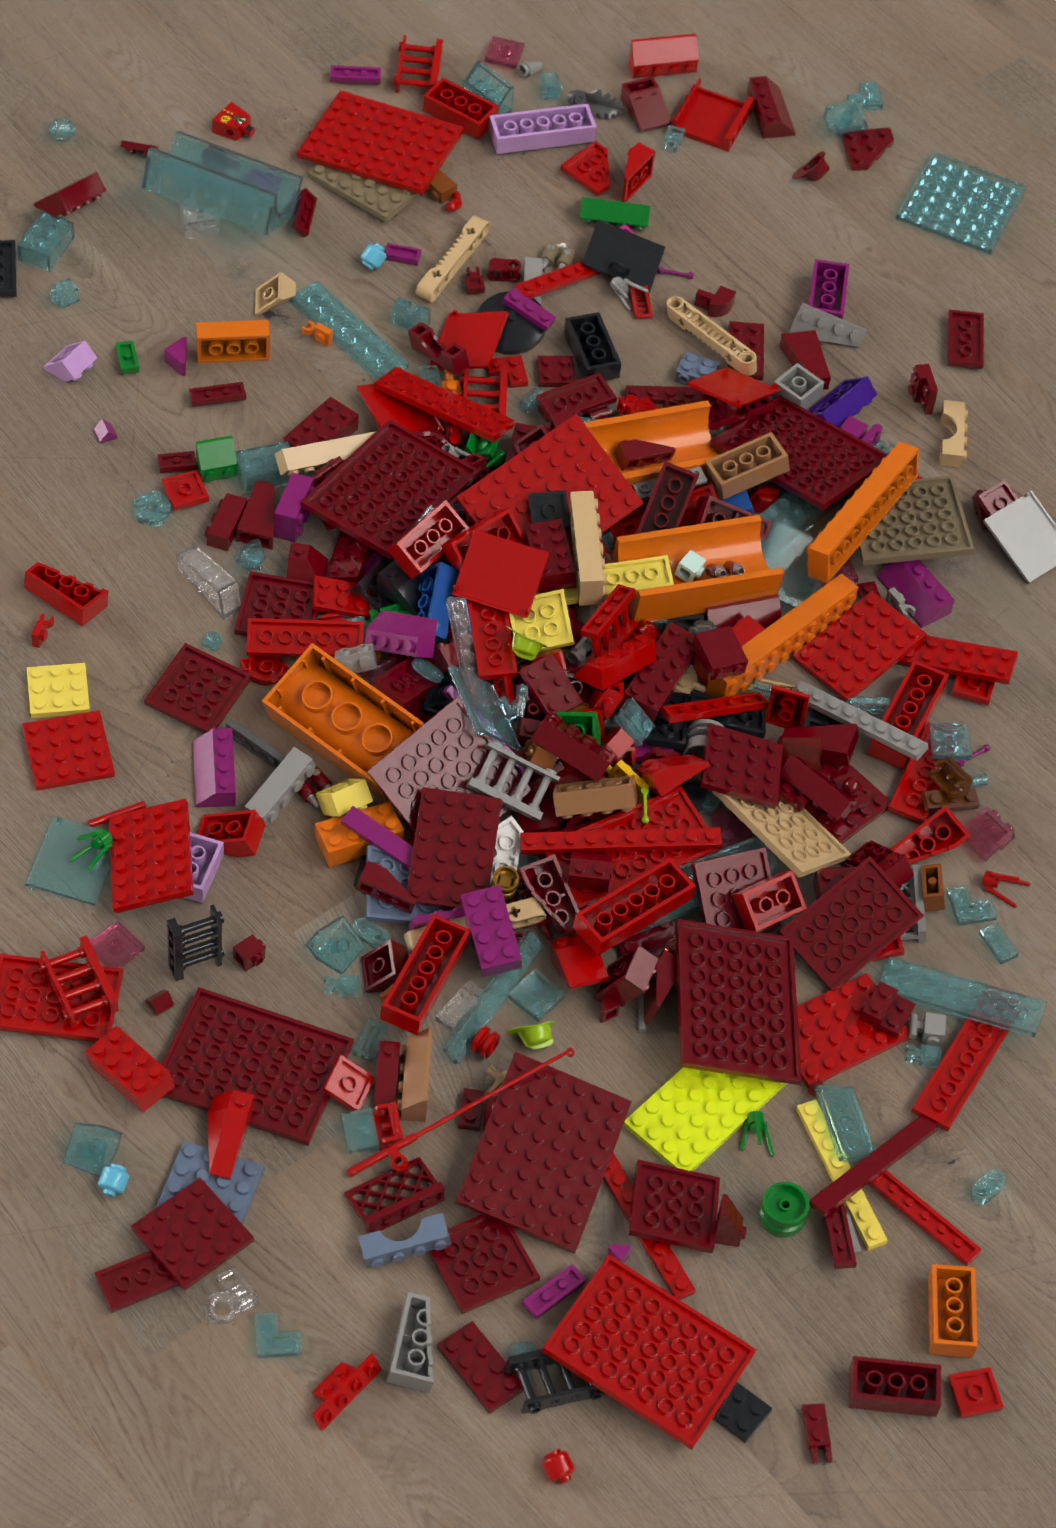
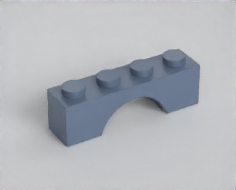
(430, 1235)

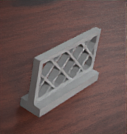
(916, 898)

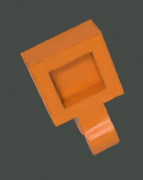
(321, 333)
(451, 384)

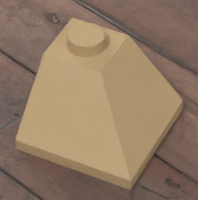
(274, 293)

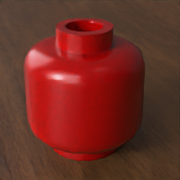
(558, 1466)

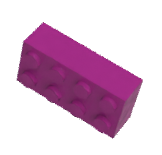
(829, 287)
(491, 931)

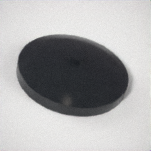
(518, 333)

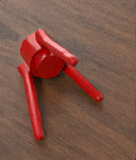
(993, 879)

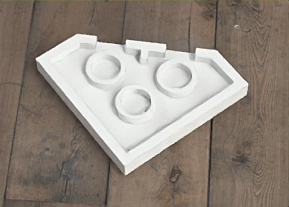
(507, 845)

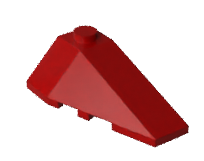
(933, 837)
(227, 1126)

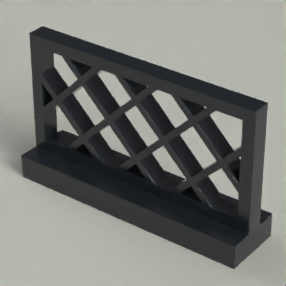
(367, 581)

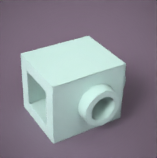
(690, 567)

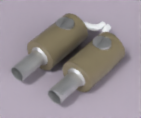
(550, 253)

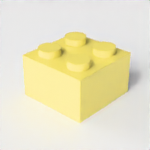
(342, 796)

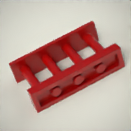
(434, 62)
(499, 395)
(607, 616)
(93, 967)

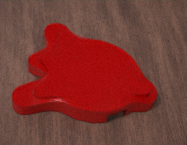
(264, 669)

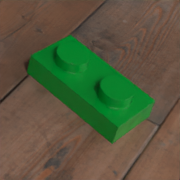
(127, 357)

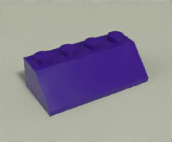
(845, 400)

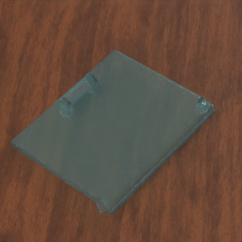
(788, 549)
(485, 707)
(57, 874)

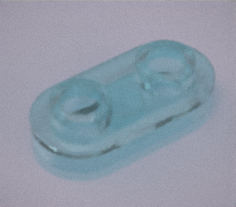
(372, 932)
(987, 1188)

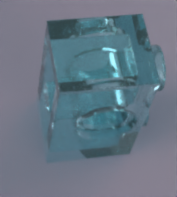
(409, 314)

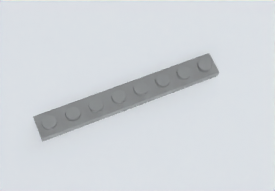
(866, 723)

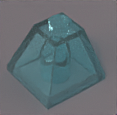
(336, 945)
(92, 1147)

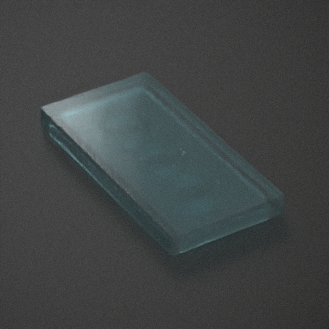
(845, 1122)

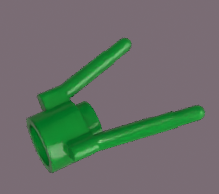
(498, 459)
(100, 840)
(756, 1125)

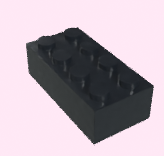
(592, 346)

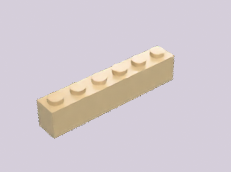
(317, 454)

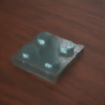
(950, 741)
(536, 995)

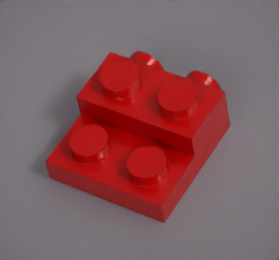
(631, 404)

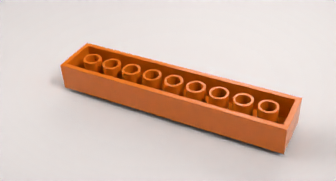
(862, 512)
(788, 635)

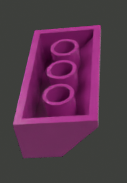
(919, 590)
(402, 634)
(214, 769)

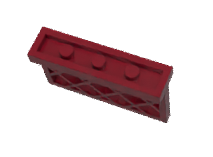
(403, 1206)

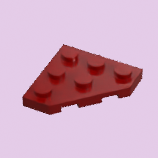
(590, 168)

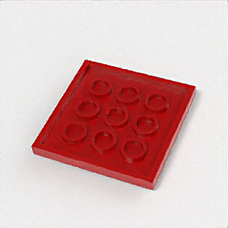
(68, 750)

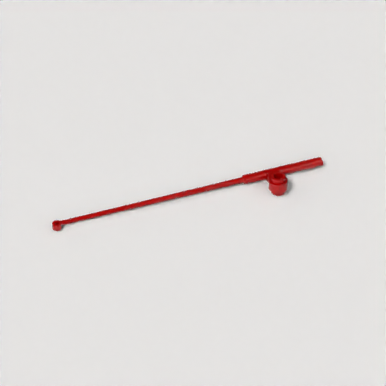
(393, 1150)

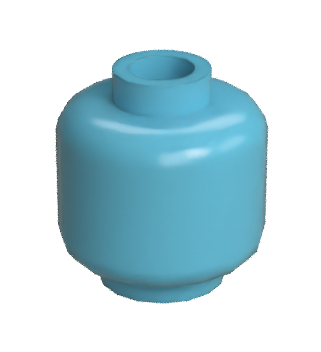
(373, 256)
(113, 1180)

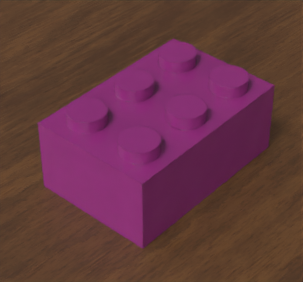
(289, 514)

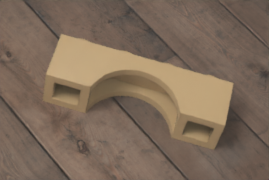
(952, 449)

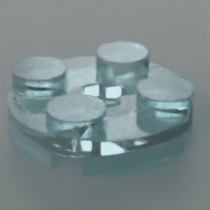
(152, 500)

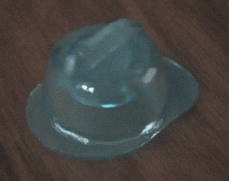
(251, 555)

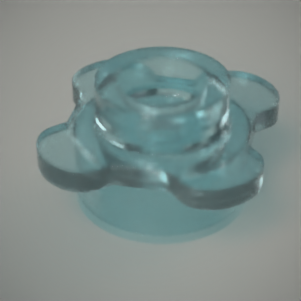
(213, 636)

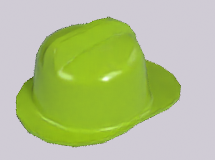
(525, 647)
(534, 1036)

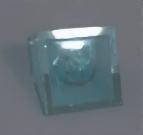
(845, 117)

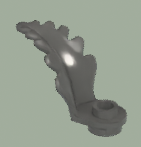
(597, 103)

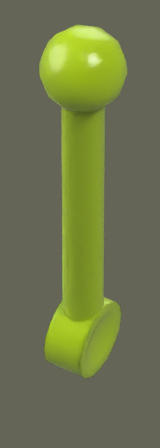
(644, 792)

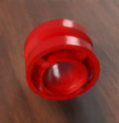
(485, 1042)

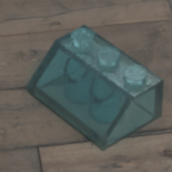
(490, 86)

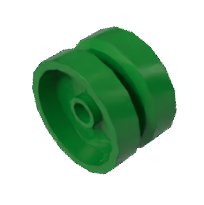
(784, 1209)

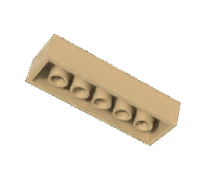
(587, 548)

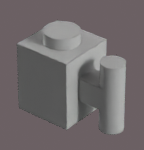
(931, 1028)

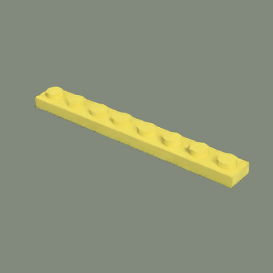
(857, 1205)

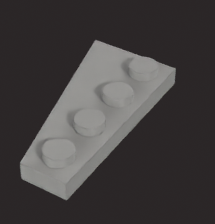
(827, 326)

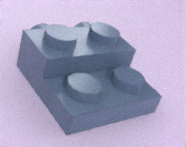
(693, 367)

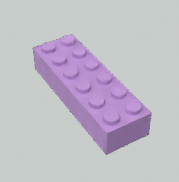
(542, 128)

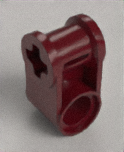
(502, 270)

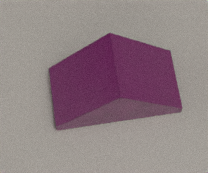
(176, 355)

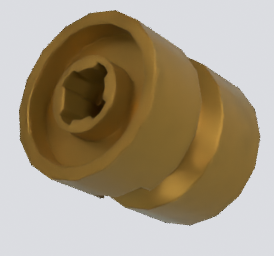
(508, 880)

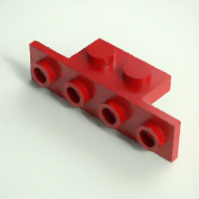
(341, 1388)

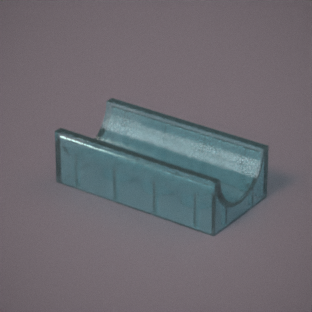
(223, 183)

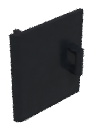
(623, 254)

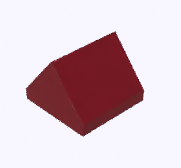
(160, 1002)
(609, 1009)

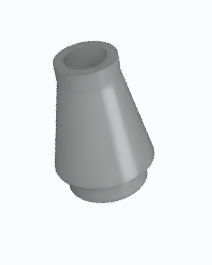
(528, 68)

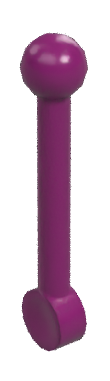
(689, 275)
(986, 748)

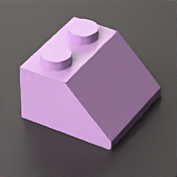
(71, 361)

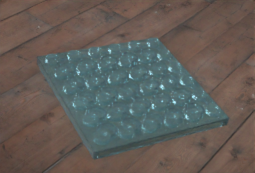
(961, 202)

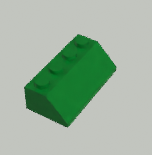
(615, 211)

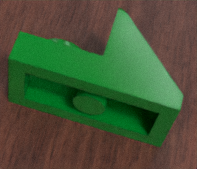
(483, 448)

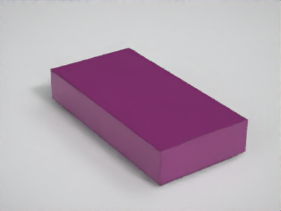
(403, 254)

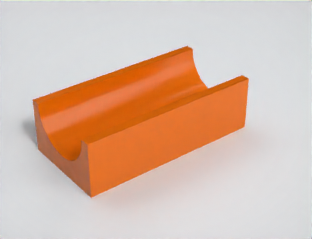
(674, 426)
(716, 543)
(338, 715)

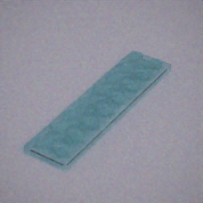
(348, 330)
(964, 997)

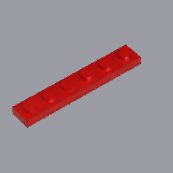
(555, 280)
(714, 707)
(926, 1217)

